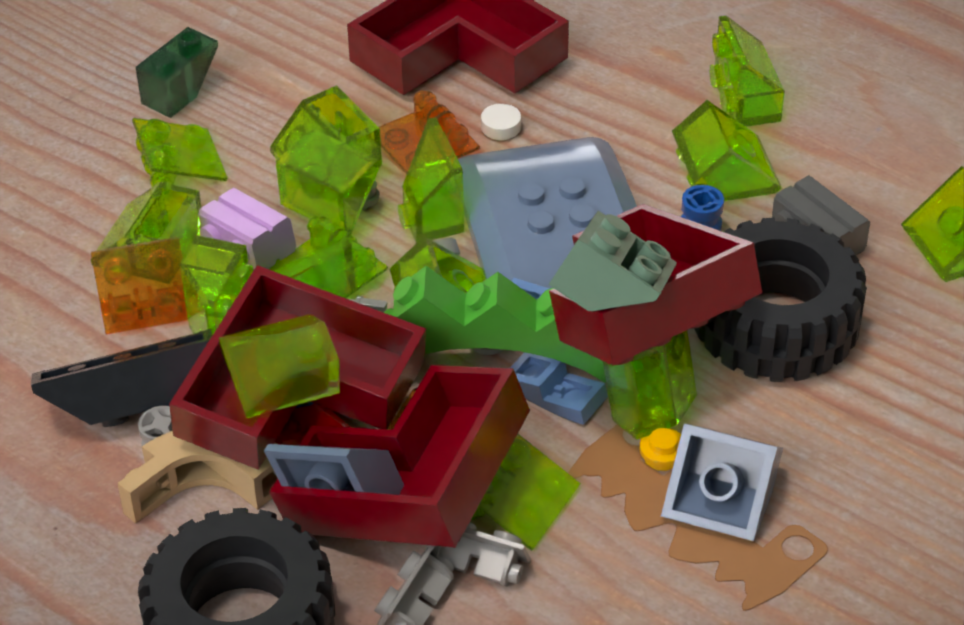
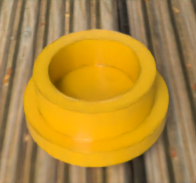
(660, 448)

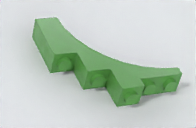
(488, 316)

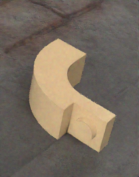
(179, 465)

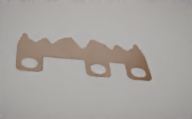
(763, 569)

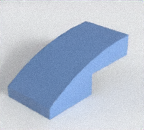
(555, 390)

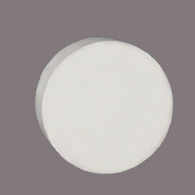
(501, 121)

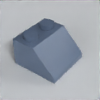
(721, 481)

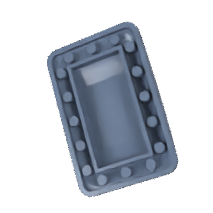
(534, 199)

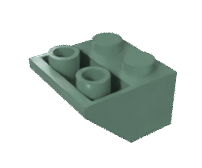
(612, 267)

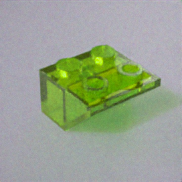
(745, 76)
(333, 115)
(157, 215)
(212, 279)
(652, 387)

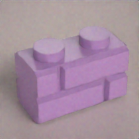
(250, 223)

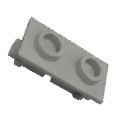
(496, 555)
(423, 577)

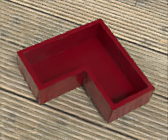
(418, 38)
(710, 277)
(374, 350)
(445, 454)

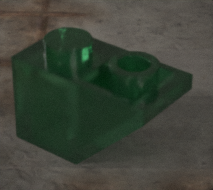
(175, 72)

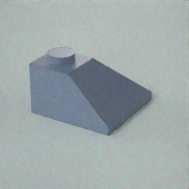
(335, 468)

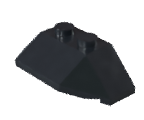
(123, 382)

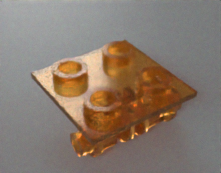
(403, 135)
(140, 285)

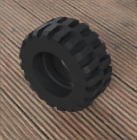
(796, 337)
(237, 554)

